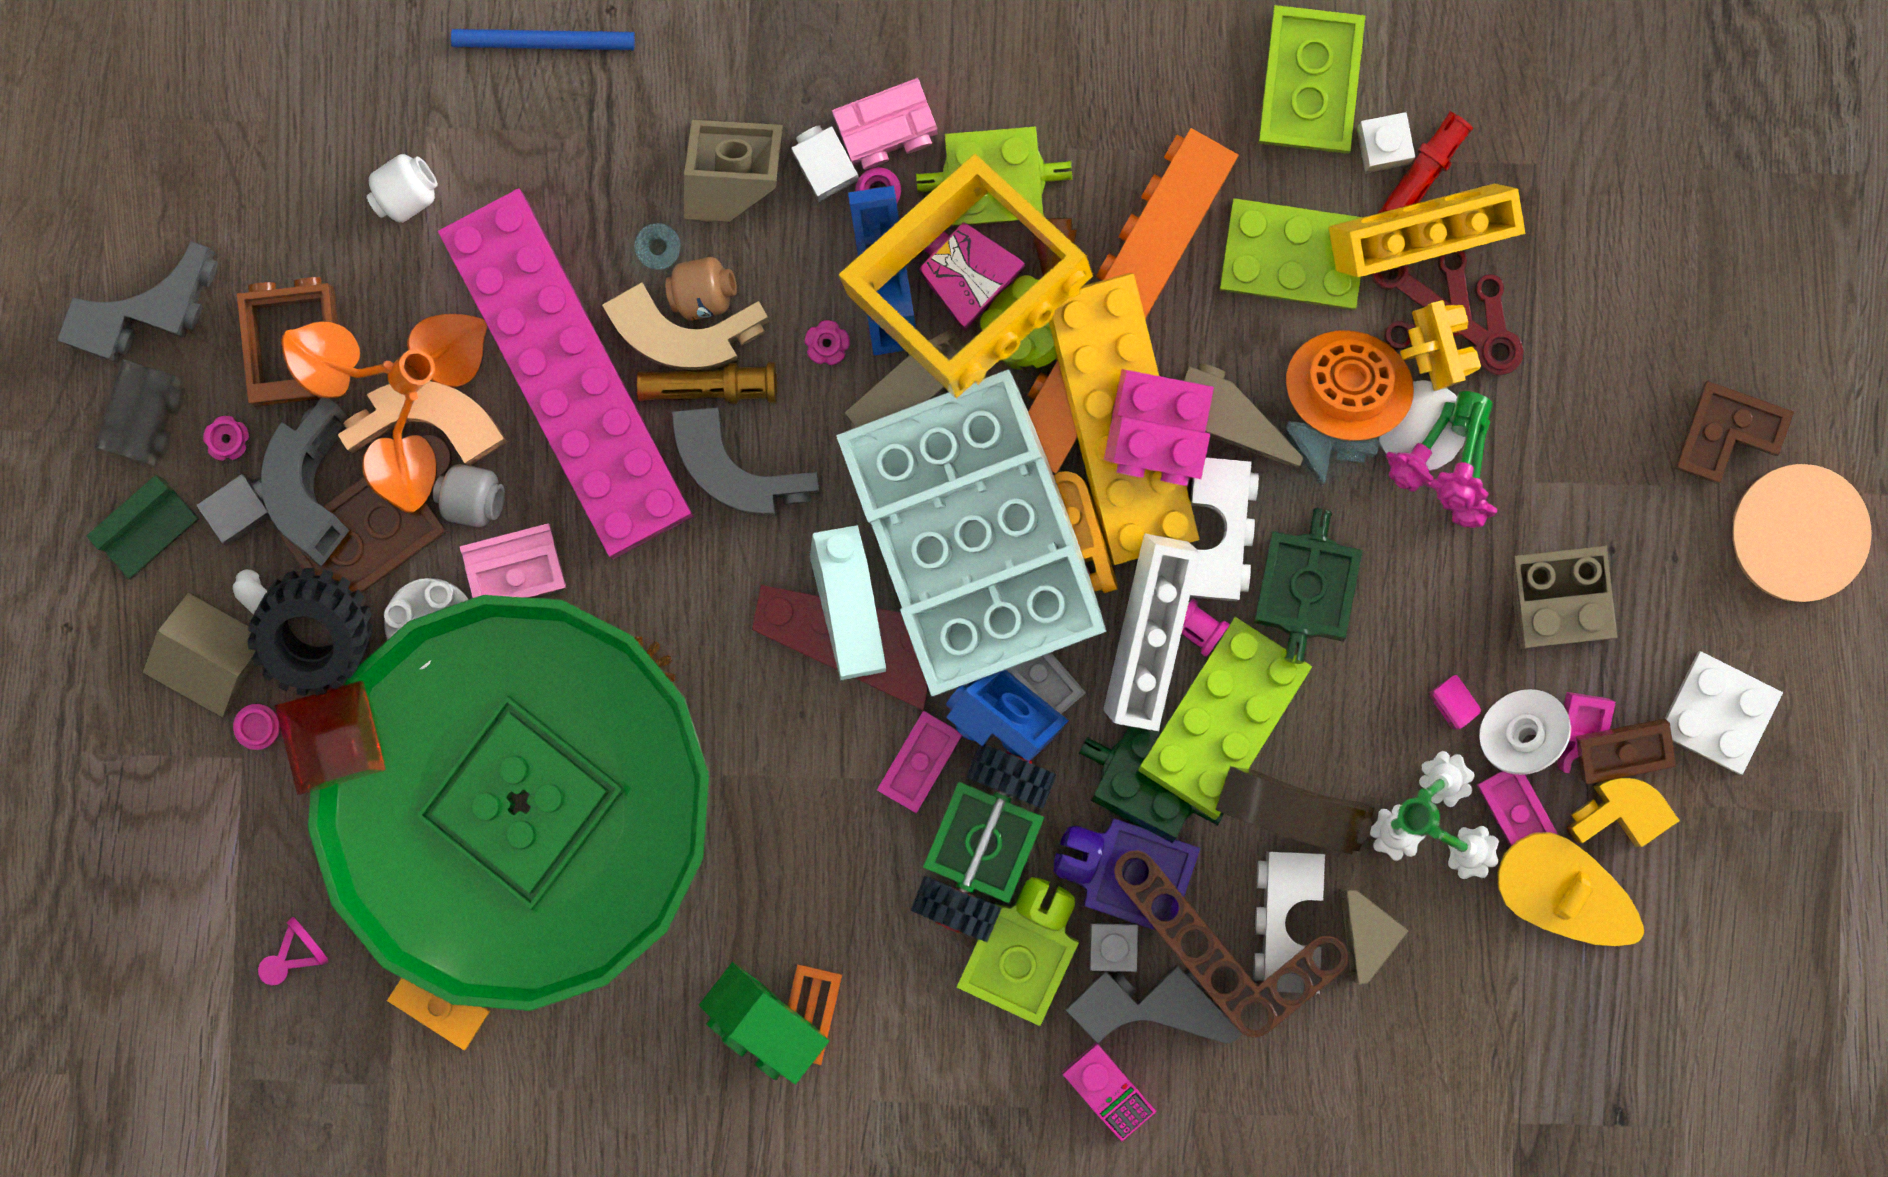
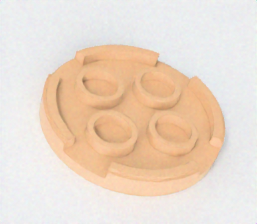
(1801, 533)

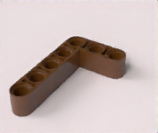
(1218, 956)

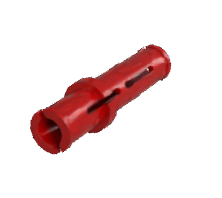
(1429, 164)

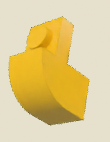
(1632, 803)

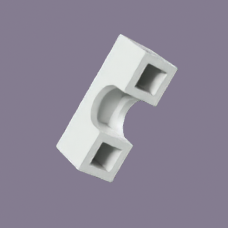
(1226, 490)
(1286, 881)

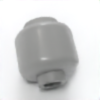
(469, 495)

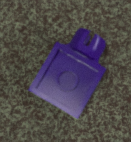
(1098, 861)

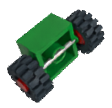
(983, 842)

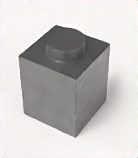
(235, 509)
(1113, 947)

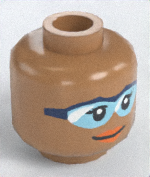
(700, 288)

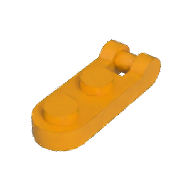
(1087, 528)

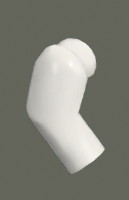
(248, 589)

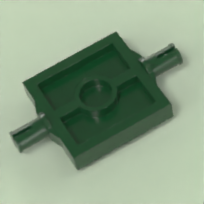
(1308, 586)
(1133, 793)

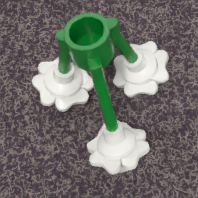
(1414, 819)

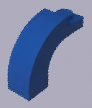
(872, 216)

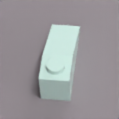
(847, 601)

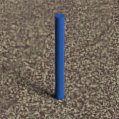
(542, 39)

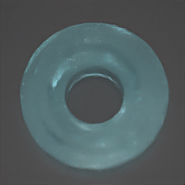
(653, 232)

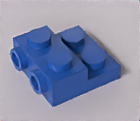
(1005, 709)

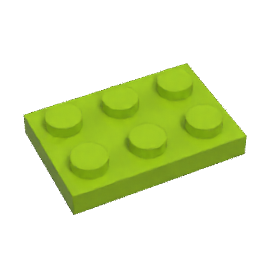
(1311, 79)
(1285, 255)

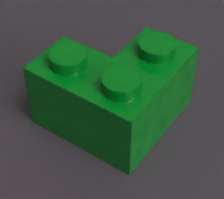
(760, 1023)

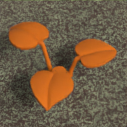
(439, 350)

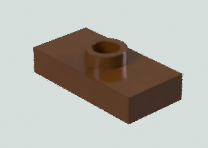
(1625, 751)

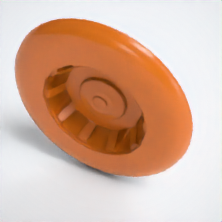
(1352, 372)

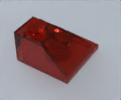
(330, 738)

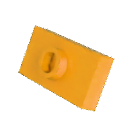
(450, 1021)

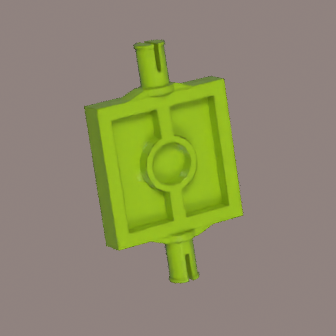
(1012, 156)

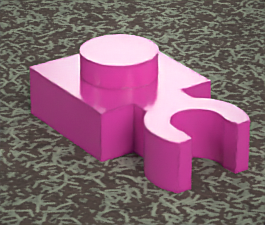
(1586, 716)

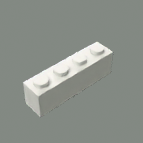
(1151, 632)

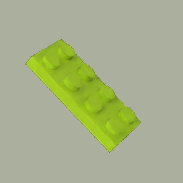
(1224, 716)

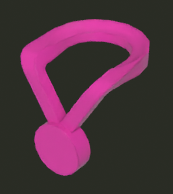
(274, 969)

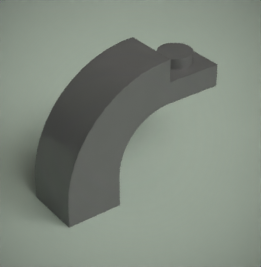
(705, 457)
(289, 481)

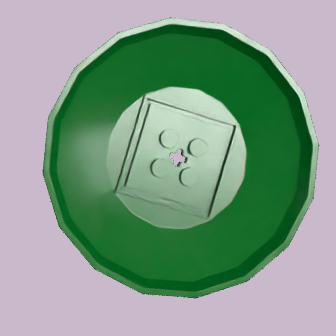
(437, 860)

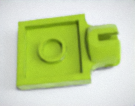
(1024, 954)

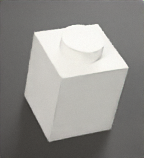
(1385, 142)
(824, 162)

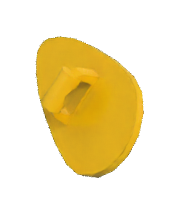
(1566, 892)

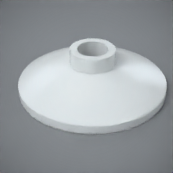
(1517, 717)

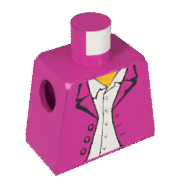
(968, 272)

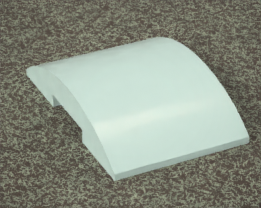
(973, 533)

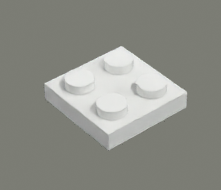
(1721, 712)

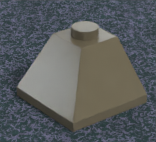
(729, 168)

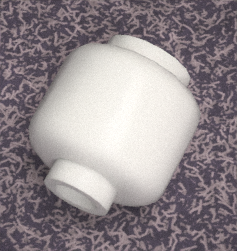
(401, 188)

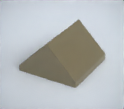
(201, 654)
(1368, 934)

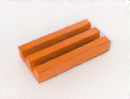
(817, 975)

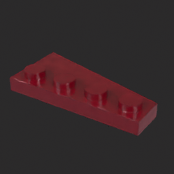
(800, 624)

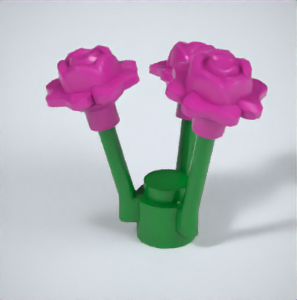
(1459, 490)

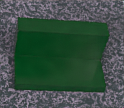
(143, 526)

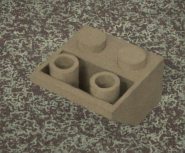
(1563, 598)

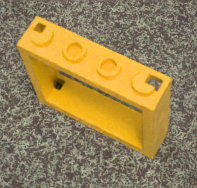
(920, 229)

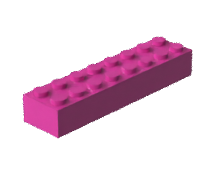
(565, 373)

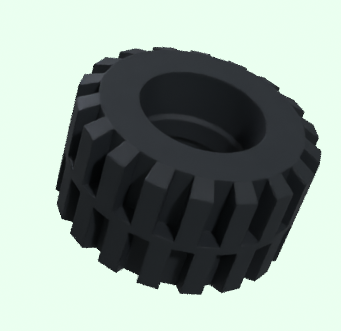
(294, 661)

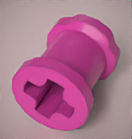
(1202, 628)

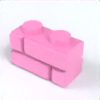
(885, 123)

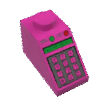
(1108, 1091)

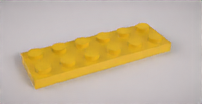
(1093, 342)

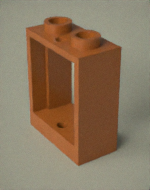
(266, 295)

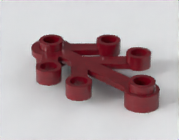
(1458, 295)

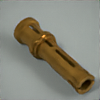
(731, 383)

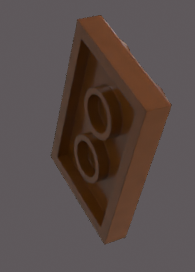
(377, 539)

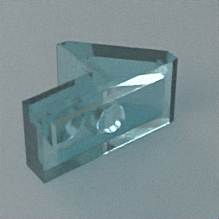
(1317, 447)

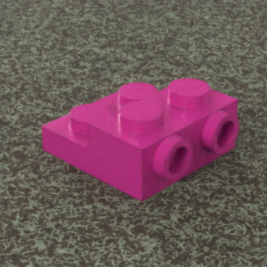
(1159, 427)

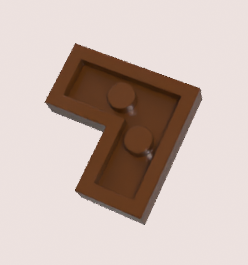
(1727, 418)

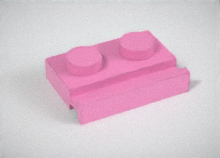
(514, 564)

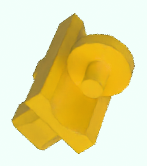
(1435, 345)

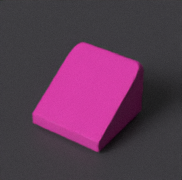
(1455, 702)

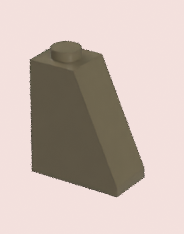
(904, 385)

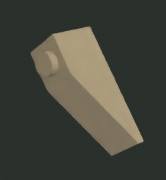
(1237, 420)

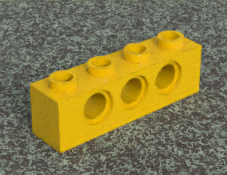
(1426, 230)

